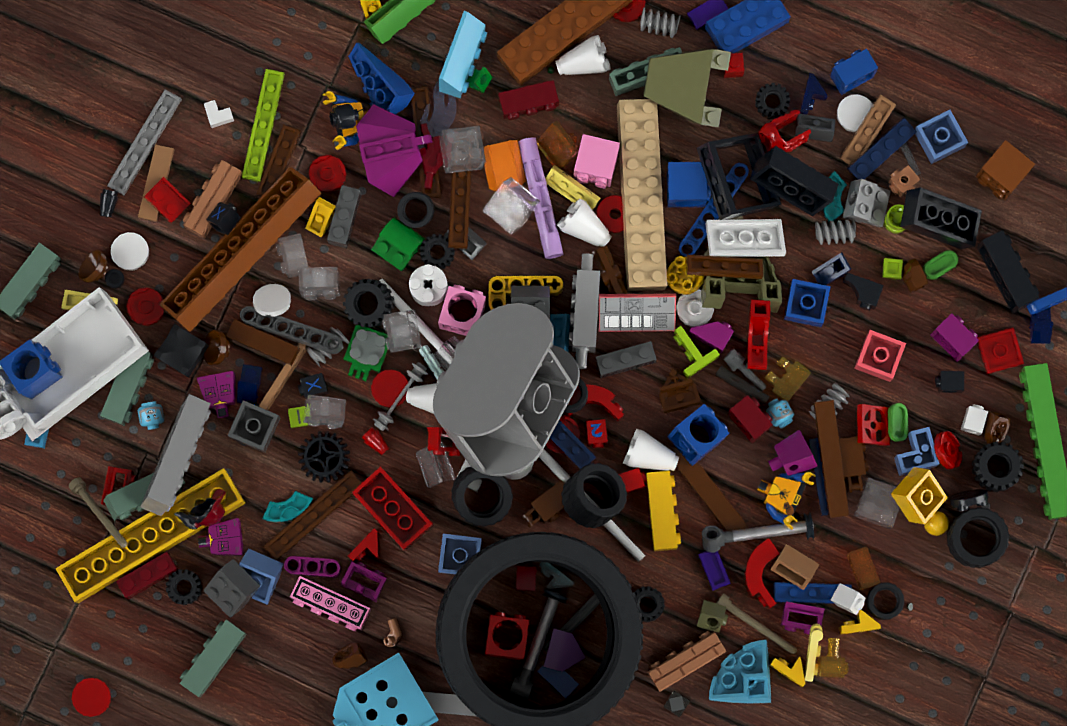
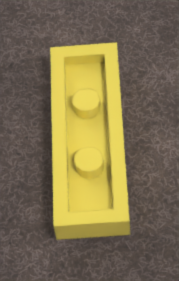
(570, 187)

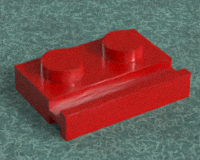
(167, 200)

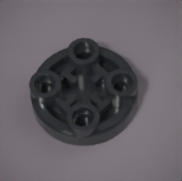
(965, 499)

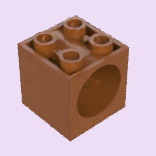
(1004, 170)

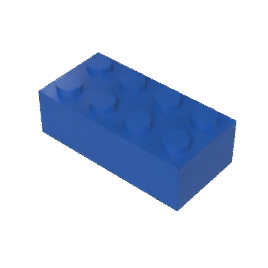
(746, 23)

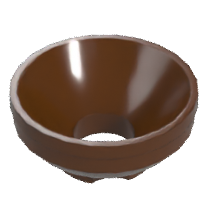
(93, 267)
(218, 347)

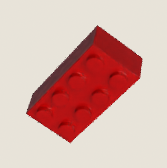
(392, 509)

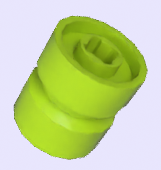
(893, 219)

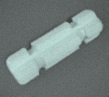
(431, 361)

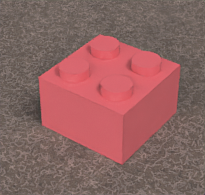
(880, 355)

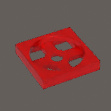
(863, 438)

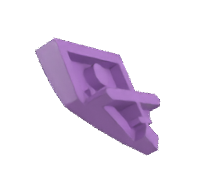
(562, 651)

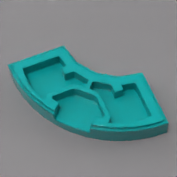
(835, 208)
(287, 509)

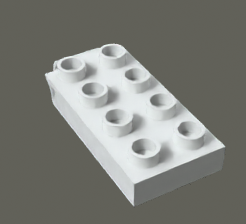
(90, 347)

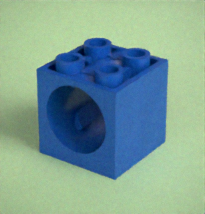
(686, 185)
(16, 363)
(690, 447)

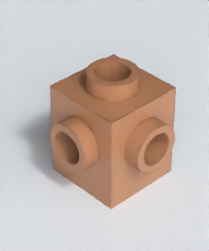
(899, 176)

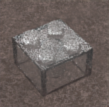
(462, 149)
(511, 205)
(319, 283)
(402, 331)
(877, 504)

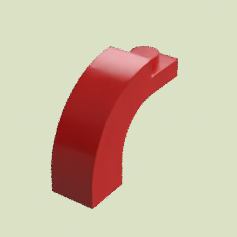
(758, 334)
(601, 397)
(753, 572)

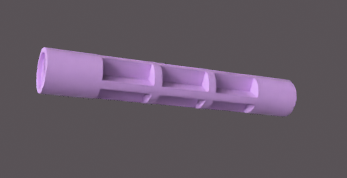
(538, 187)

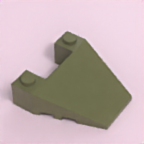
(682, 82)
(767, 288)

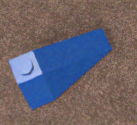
(380, 82)

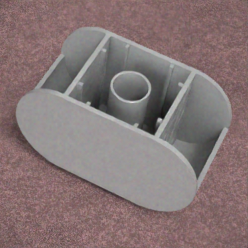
(505, 389)

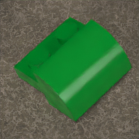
(397, 243)

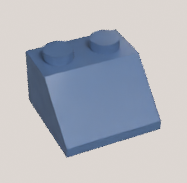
(264, 571)

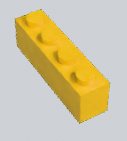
(662, 510)

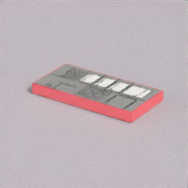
(637, 312)

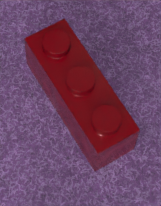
(529, 100)
(147, 575)

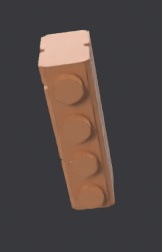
(215, 190)
(687, 661)

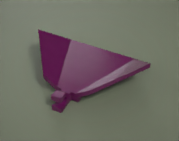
(389, 149)

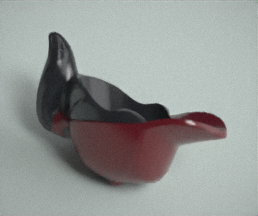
(206, 513)

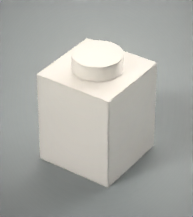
(974, 419)
(848, 599)

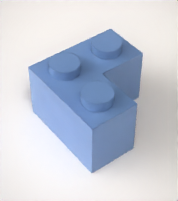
(922, 452)

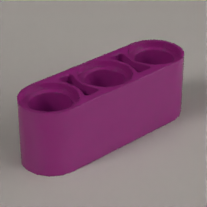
(305, 561)

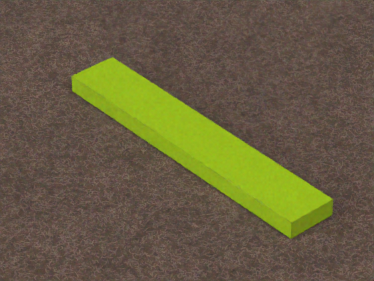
(263, 125)

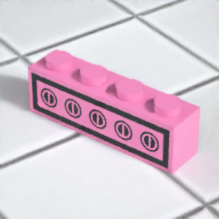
(331, 603)

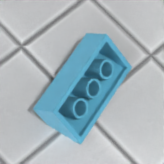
(462, 56)

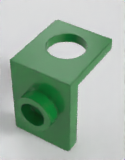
(479, 80)

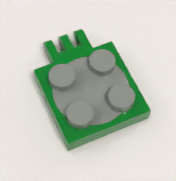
(366, 351)

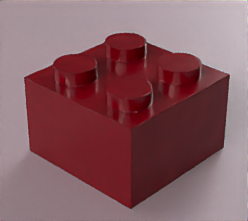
(750, 418)

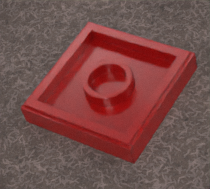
(1000, 350)

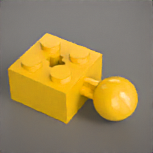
(919, 500)

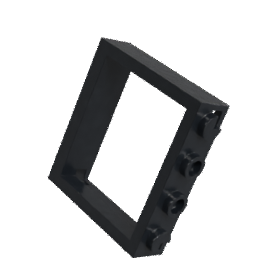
(717, 180)

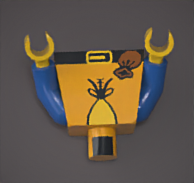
(347, 136)
(784, 495)

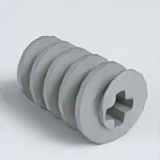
(659, 23)
(835, 232)
(318, 355)
(837, 394)

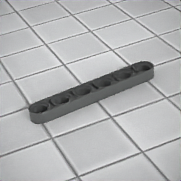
(292, 327)

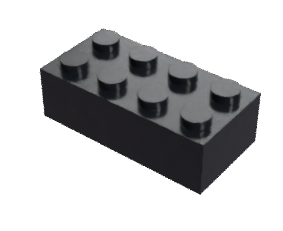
(794, 181)
(941, 218)
(1007, 271)

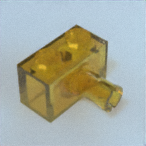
(832, 665)

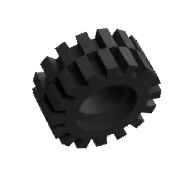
(769, 90)
(429, 243)
(175, 579)
(658, 600)

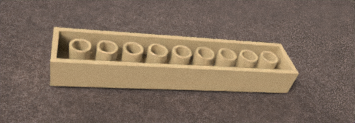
(641, 195)

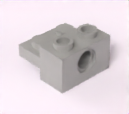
(866, 203)

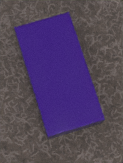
(705, 12)
(714, 569)

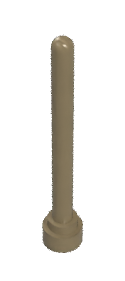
(78, 487)
(724, 601)

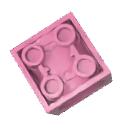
(596, 161)
(455, 294)

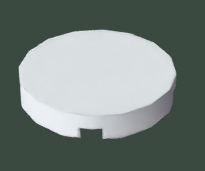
(853, 111)
(129, 251)
(272, 300)
(690, 310)

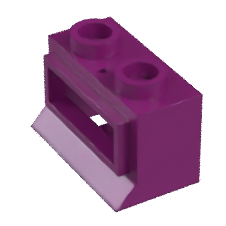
(376, 576)
(802, 609)

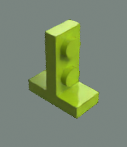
(692, 353)

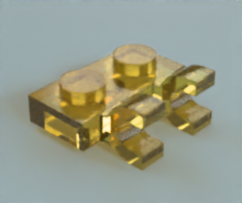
(791, 381)

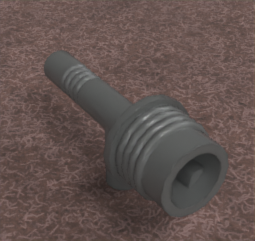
(735, 360)

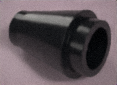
(108, 202)

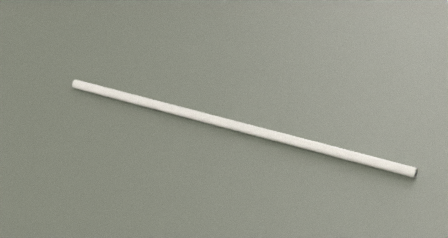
(544, 456)

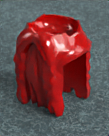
(770, 136)

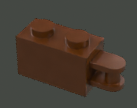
(853, 462)
(546, 506)

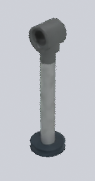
(715, 538)
(522, 685)

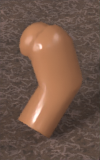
(394, 635)

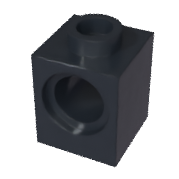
(950, 382)

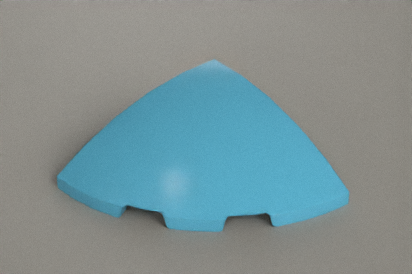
(744, 676)

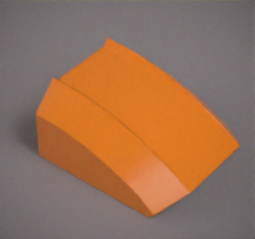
(503, 162)

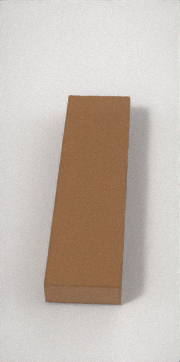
(868, 129)
(159, 168)
(281, 380)

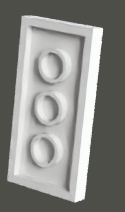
(745, 238)

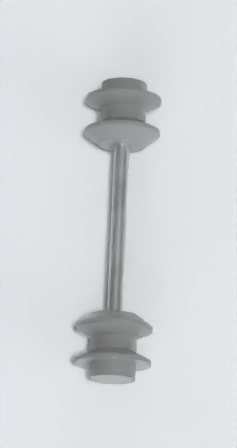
(385, 418)

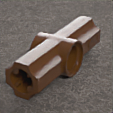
(609, 271)

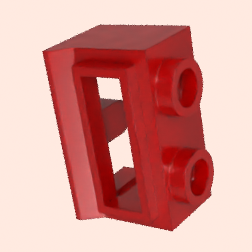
(434, 441)
(110, 480)

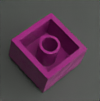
(954, 337)

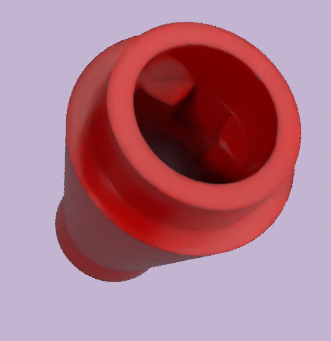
(375, 441)

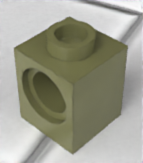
(712, 616)

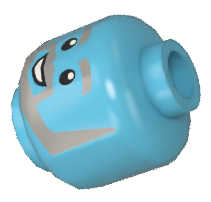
(780, 413)
(150, 415)

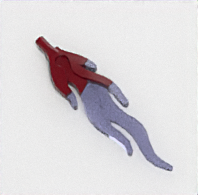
(440, 120)

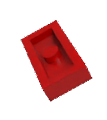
(370, 542)

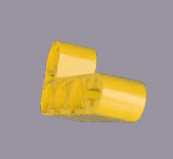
(507, 281)

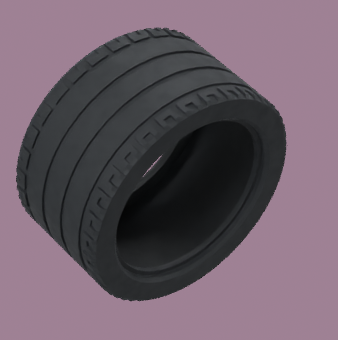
(621, 617)

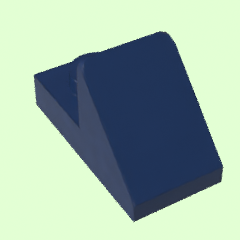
(831, 270)

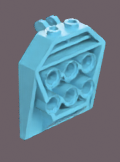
(401, 685)

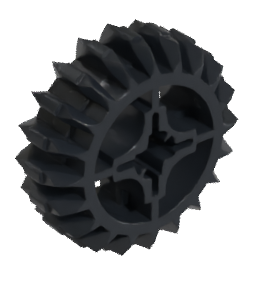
(333, 455)

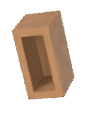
(795, 567)

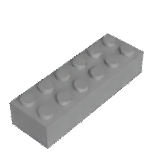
(176, 456)

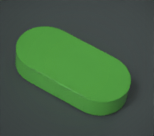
(940, 264)
(898, 422)

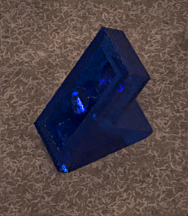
(812, 90)
(1041, 327)
(249, 384)

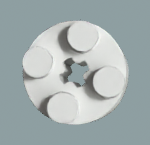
(428, 296)

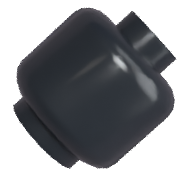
(343, 117)

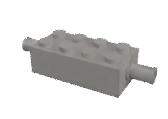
(586, 310)

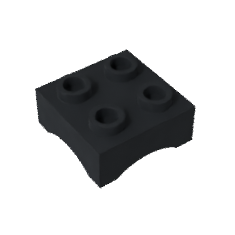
(181, 350)

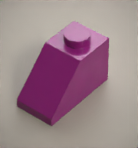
(713, 334)

